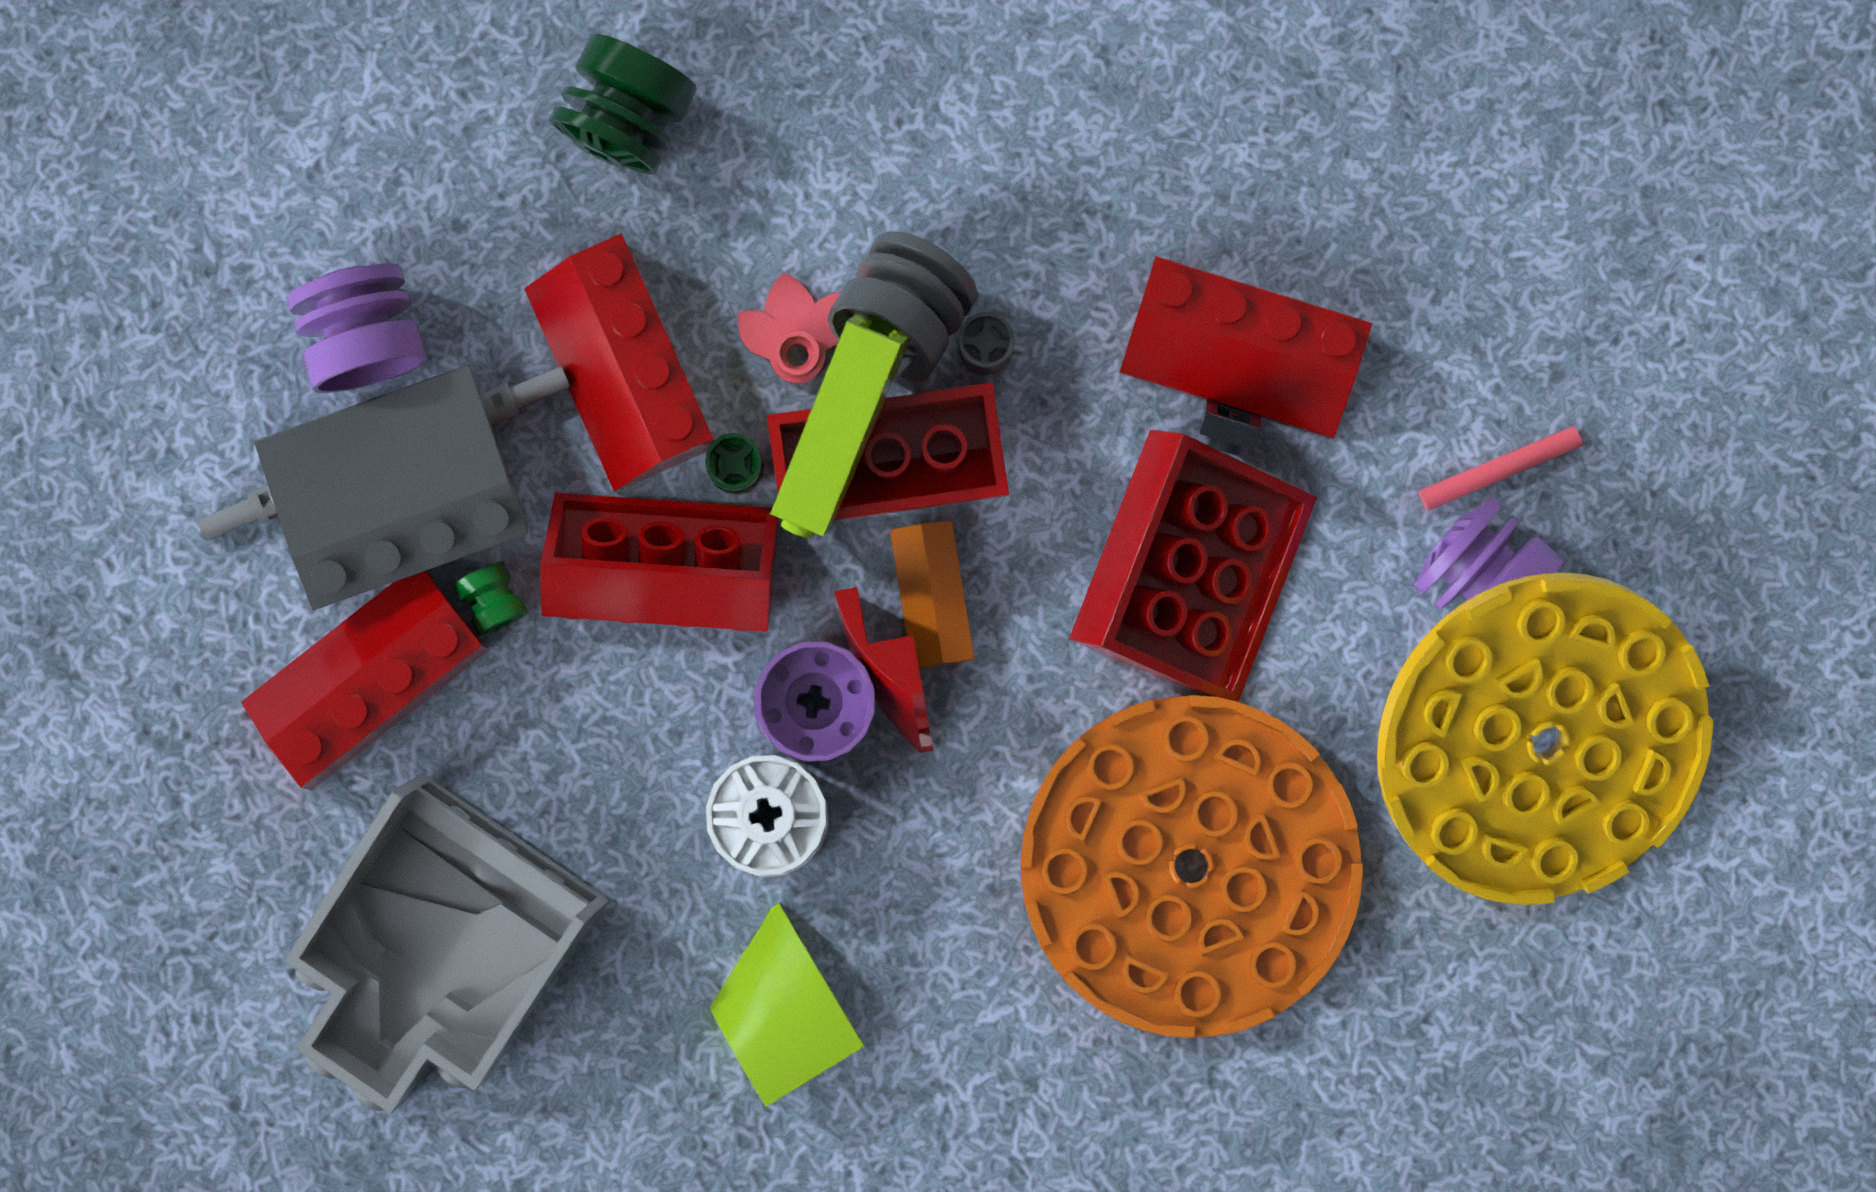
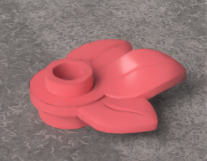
(790, 322)

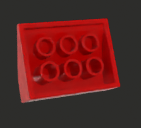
(1193, 566)

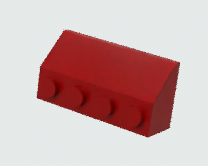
(1245, 347)
(619, 363)
(919, 454)
(659, 562)
(362, 678)

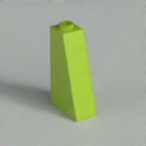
(840, 424)

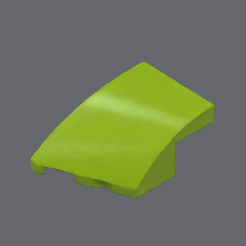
(782, 1012)

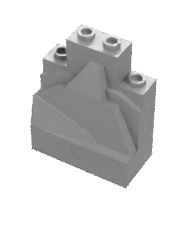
(434, 946)

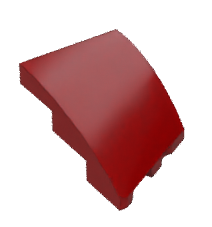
(892, 671)

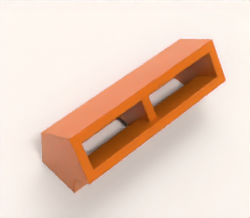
(932, 593)

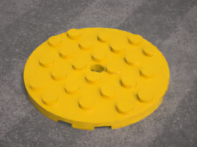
(1505, 669)

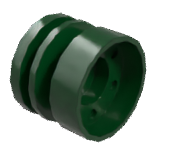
(621, 108)

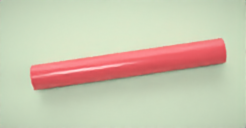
(1500, 468)

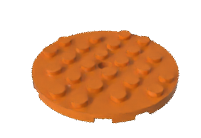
(1275, 881)

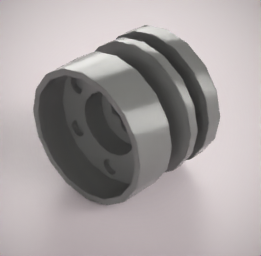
(915, 291)

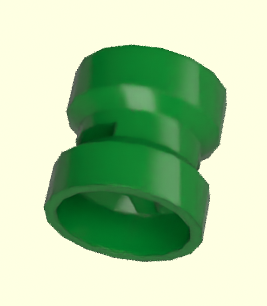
(491, 600)

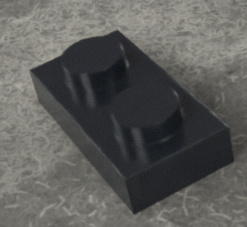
(1229, 428)

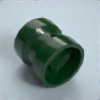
(728, 457)

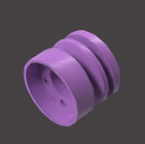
(354, 317)
(1478, 559)
(840, 680)

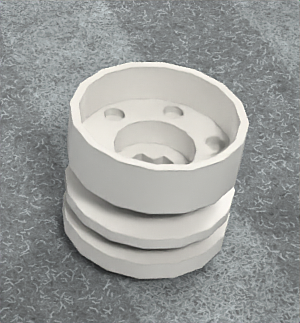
(796, 834)

